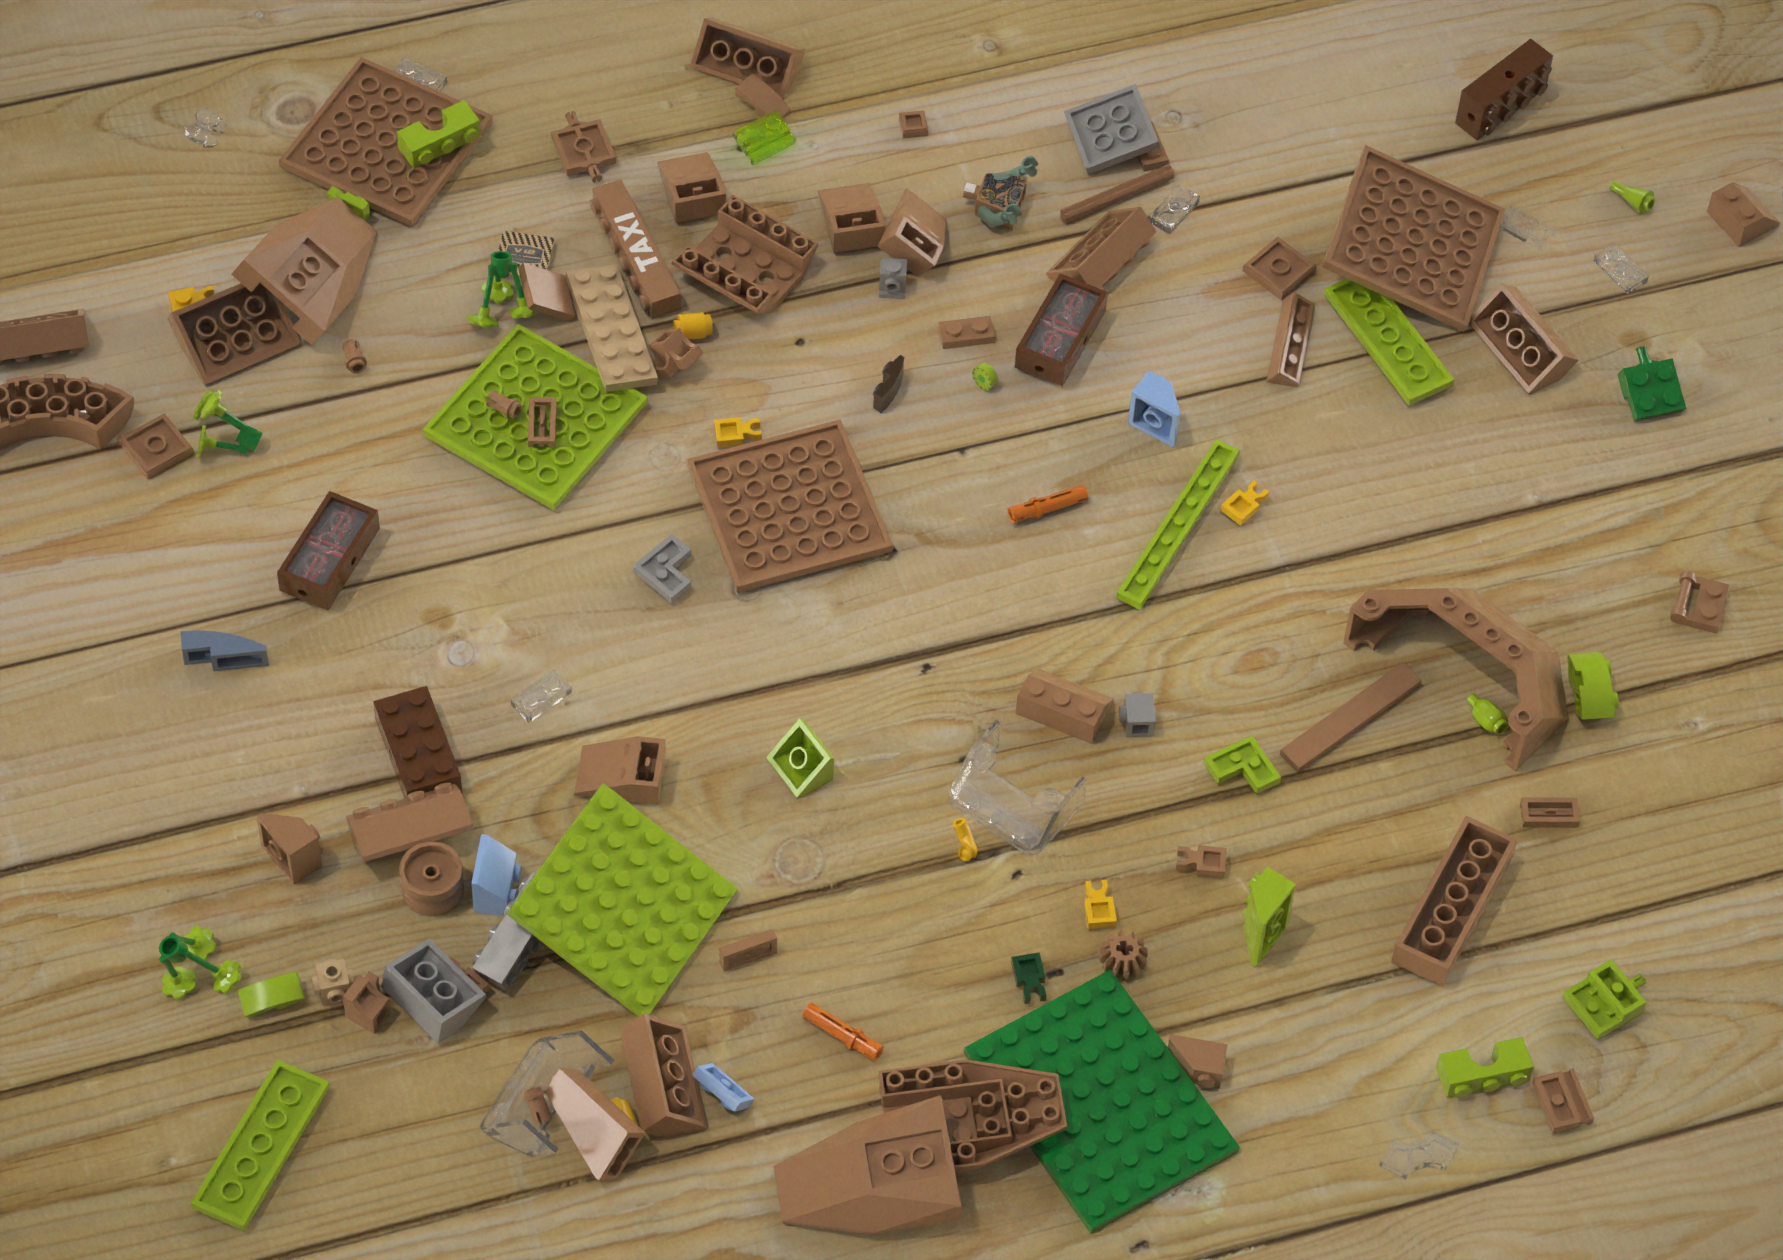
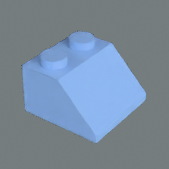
(1155, 408)
(494, 877)

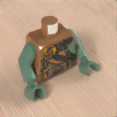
(1002, 194)

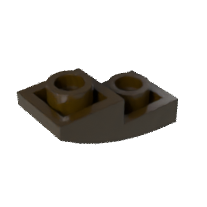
(892, 379)

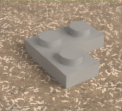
(660, 566)

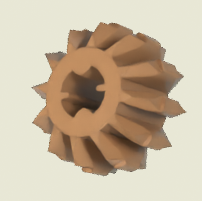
(1123, 955)

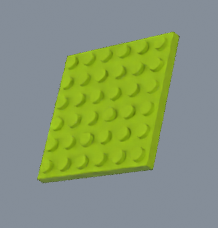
(525, 369)
(622, 901)

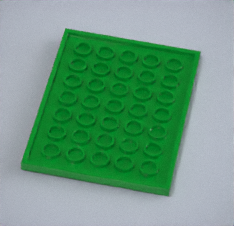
(1125, 1098)

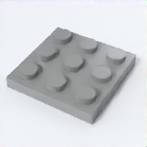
(1112, 129)

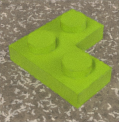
(1243, 758)

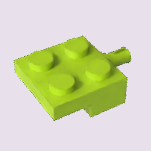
(1606, 999)

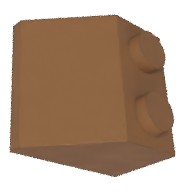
(1740, 213)
(291, 844)

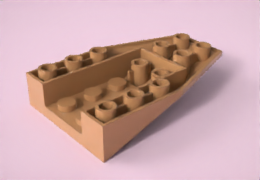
(312, 264)
(986, 1106)
(875, 1175)

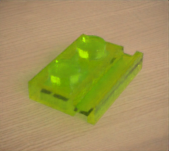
(764, 137)

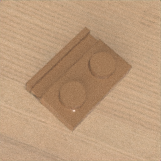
(1562, 1100)

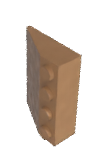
(233, 331)

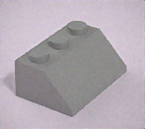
(432, 990)

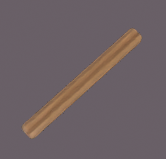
(1117, 193)

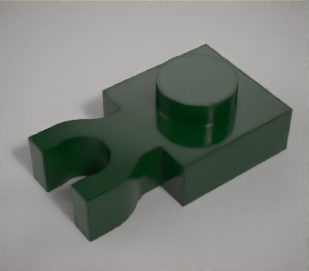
(1029, 973)

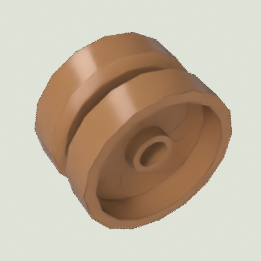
(431, 878)

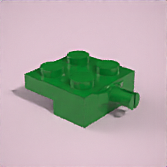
(1651, 387)

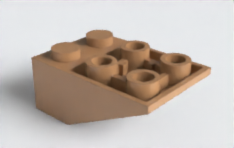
(692, 186)
(852, 217)
(914, 234)
(627, 766)

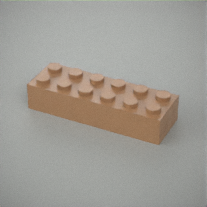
(1454, 901)

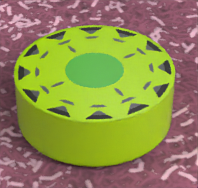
(985, 376)

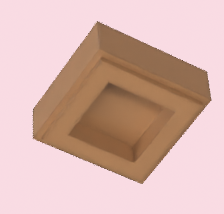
(913, 124)

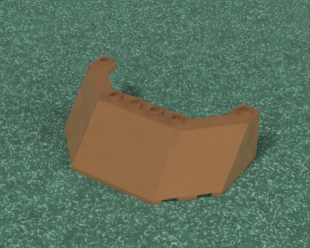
(1535, 662)

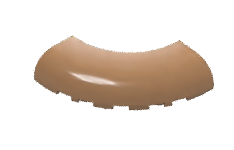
(62, 409)

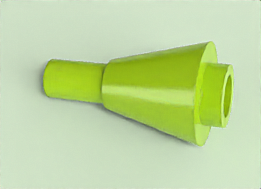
(1639, 199)

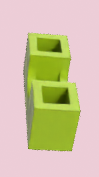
(424, 145)
(1463, 1076)

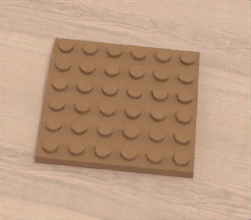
(356, 144)
(1414, 238)
(789, 505)

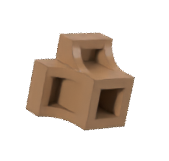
(673, 353)
(365, 1003)

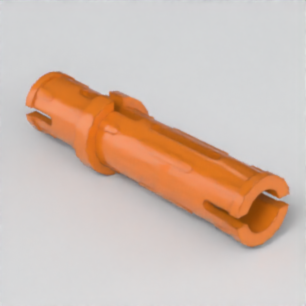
(1043, 505)
(851, 1037)

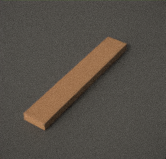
(1350, 717)

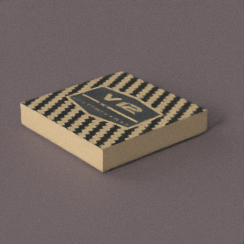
(528, 249)

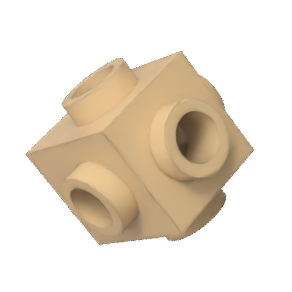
(332, 981)

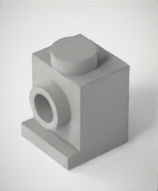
(892, 278)

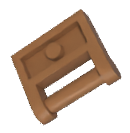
(1708, 604)

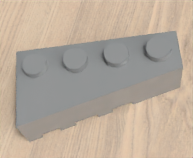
(506, 950)

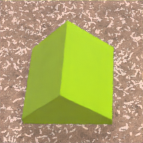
(802, 760)

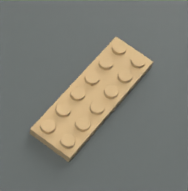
(611, 328)

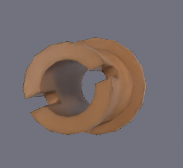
(355, 361)
(509, 407)
(537, 1104)

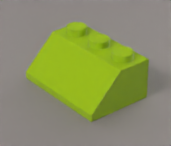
(1266, 912)

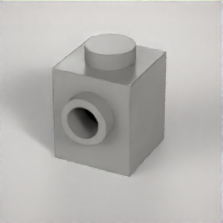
(1138, 714)

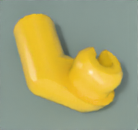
(969, 847)

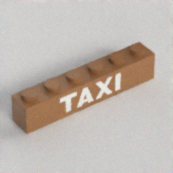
(636, 249)

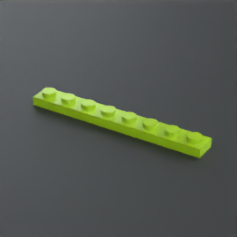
(1177, 524)

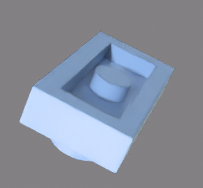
(722, 1086)

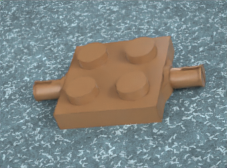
(583, 147)

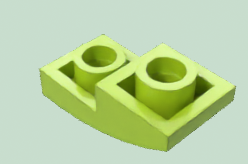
(271, 993)

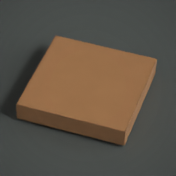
(1279, 268)
(546, 292)
(156, 446)

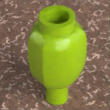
(1488, 714)

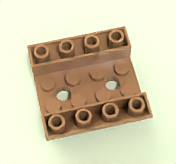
(757, 249)

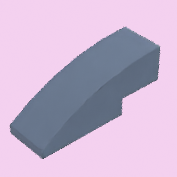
(222, 649)

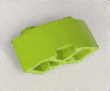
(1592, 685)

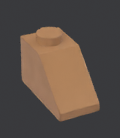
(1199, 1059)

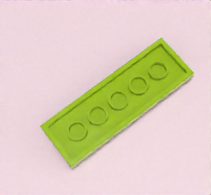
(1390, 340)
(260, 1145)

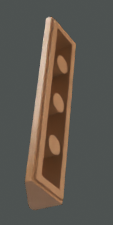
(1291, 340)

